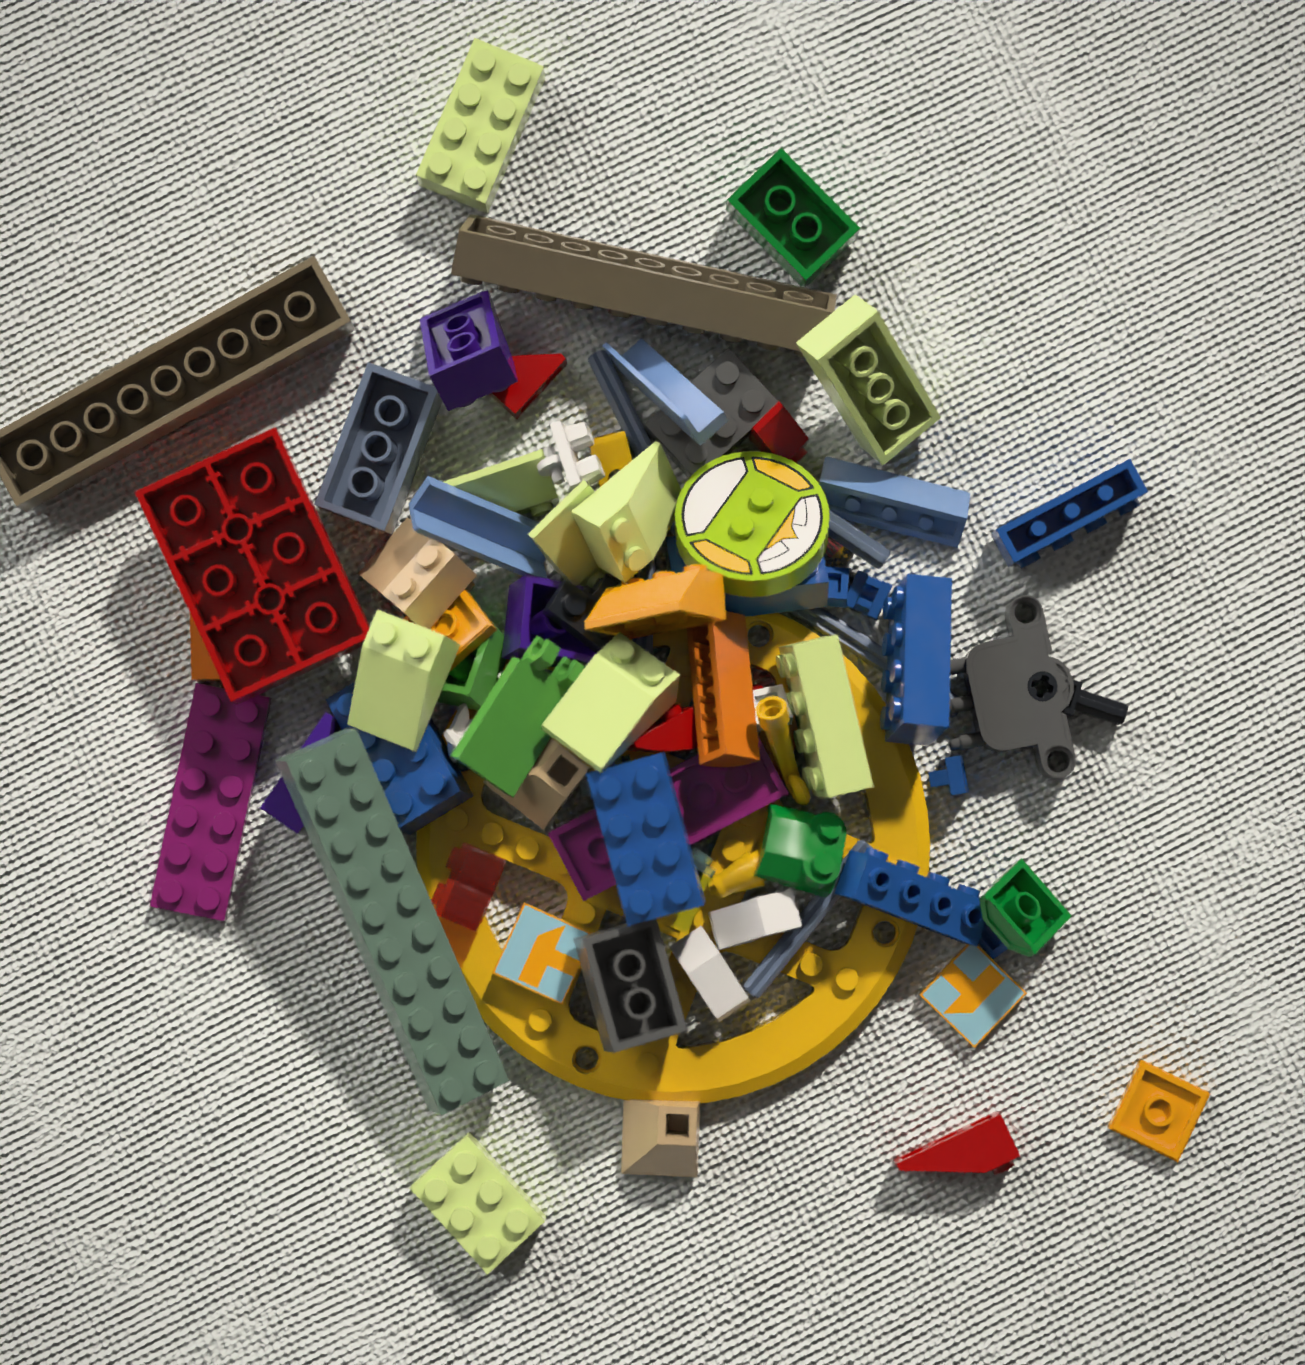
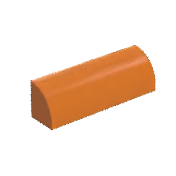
(723, 693)

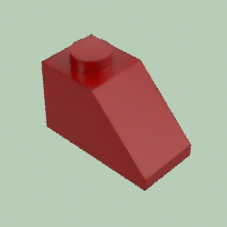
(533, 377)
(780, 434)

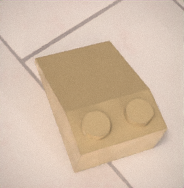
(417, 574)

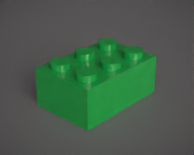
(792, 218)

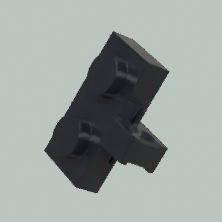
(572, 606)

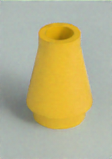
(739, 875)

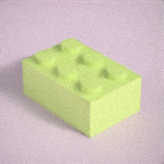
(478, 1202)

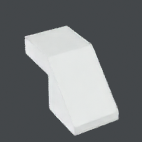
(754, 919)
(709, 973)

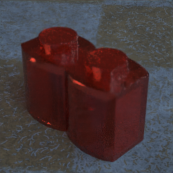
(469, 885)

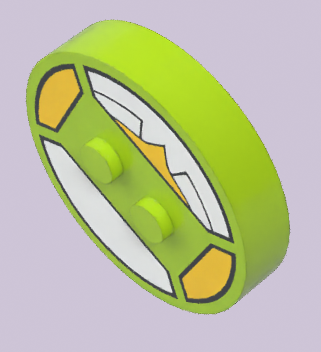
(753, 522)

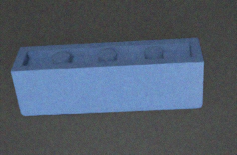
(669, 390)
(895, 502)
(476, 527)

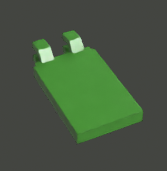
(508, 727)

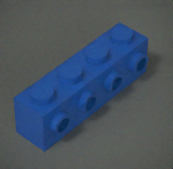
(1068, 513)
(912, 897)

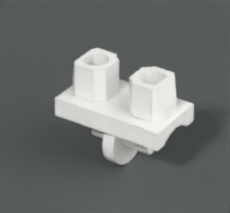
(568, 442)

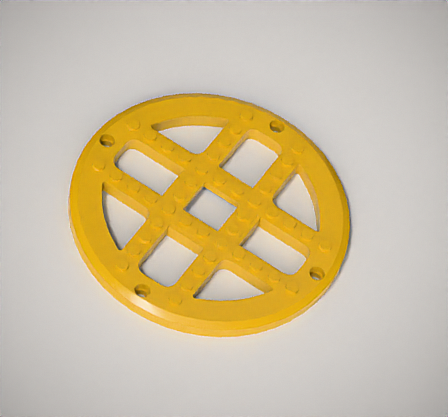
(843, 980)

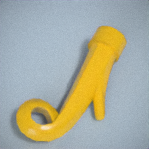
(774, 719)

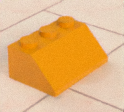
(660, 603)

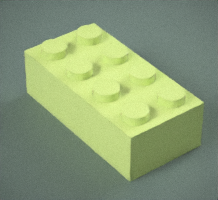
(481, 125)
(868, 379)
(824, 717)

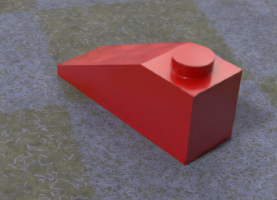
(972, 1148)

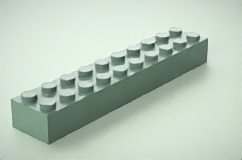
(392, 920)

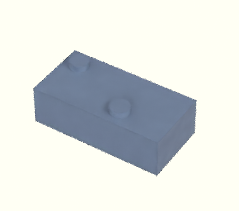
(379, 448)

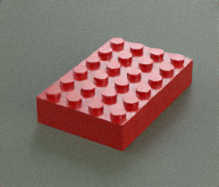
(254, 565)

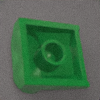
(802, 849)
(1022, 910)

